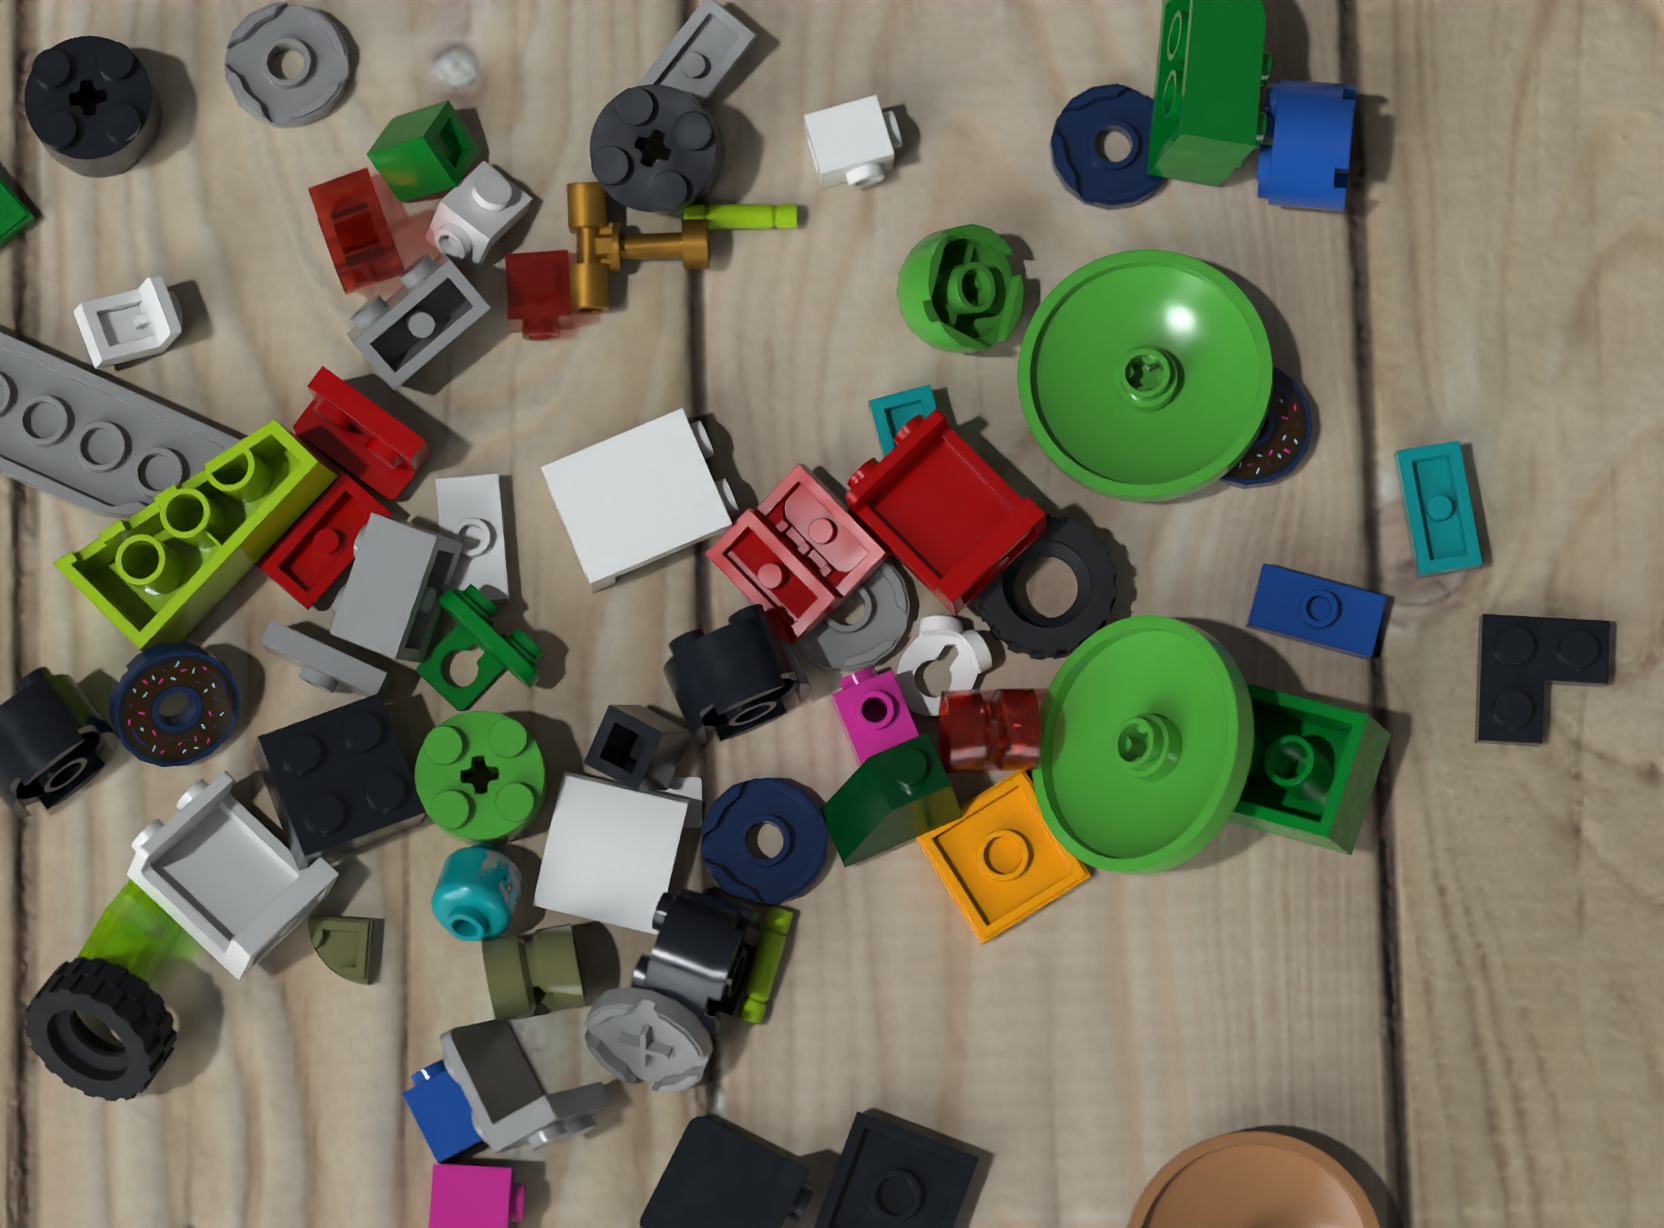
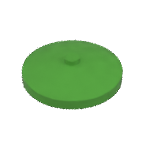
(1145, 375)
(1143, 745)

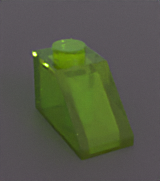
(133, 933)

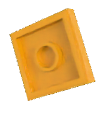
(1001, 858)

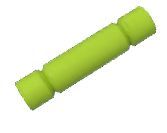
(745, 215)
(765, 965)

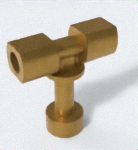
(603, 247)

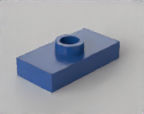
(1316, 611)

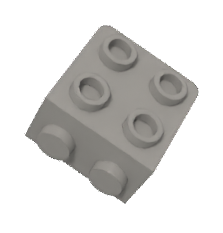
(505, 1094)

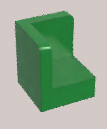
(424, 151)

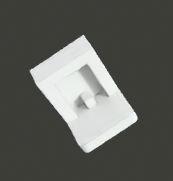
(476, 216)
(130, 323)

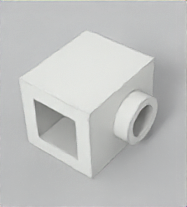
(852, 142)

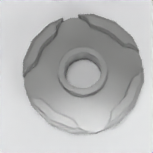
(294, 100)
(872, 637)

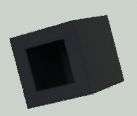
(637, 747)

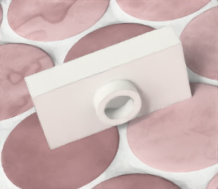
(473, 514)

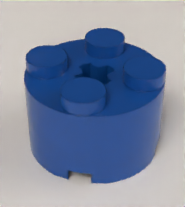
(1310, 144)

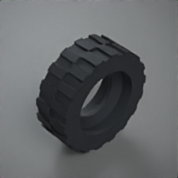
(1089, 611)
(118, 1001)

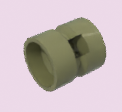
(533, 972)

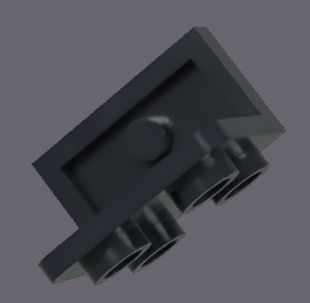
(726, 1183)

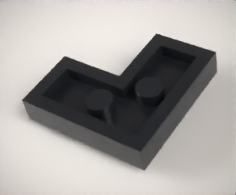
(1522, 656)

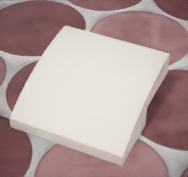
(610, 852)

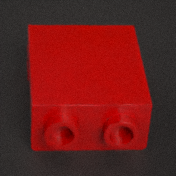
(943, 511)

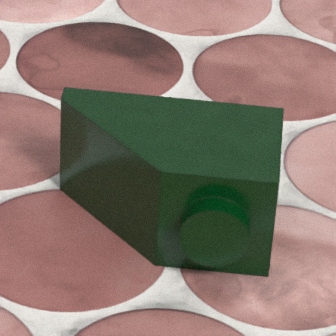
(890, 801)

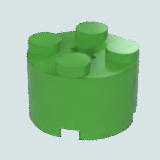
(452, 756)

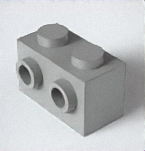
(417, 319)
(395, 587)

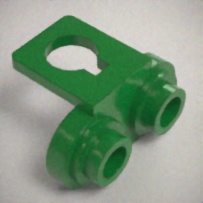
(474, 625)

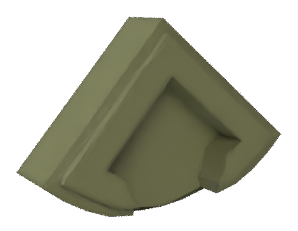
(344, 945)

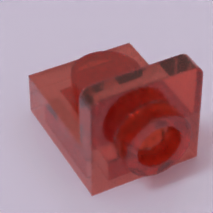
(538, 294)

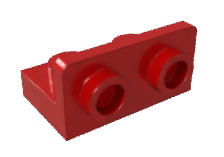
(361, 436)

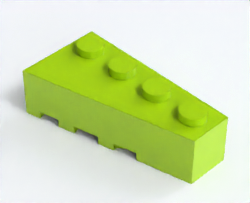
(198, 538)

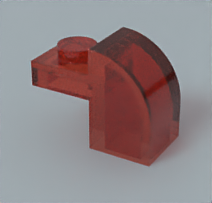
(356, 231)

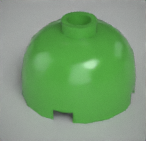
(960, 290)

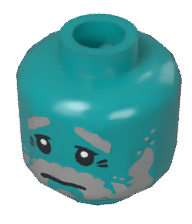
(477, 893)

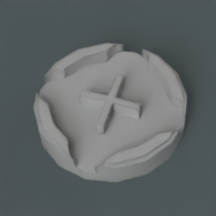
(647, 1038)

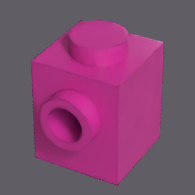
(872, 713)
(475, 1197)

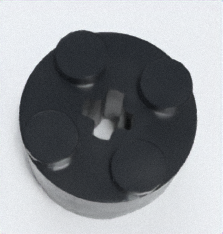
(65, 83)
(624, 165)
(735, 674)
(49, 741)
(699, 954)

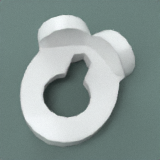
(935, 634)

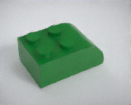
(1208, 89)
(1309, 770)

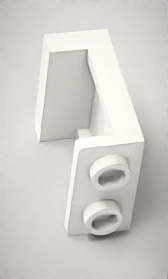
(639, 497)
(226, 876)

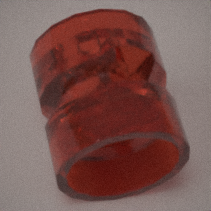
(966, 730)

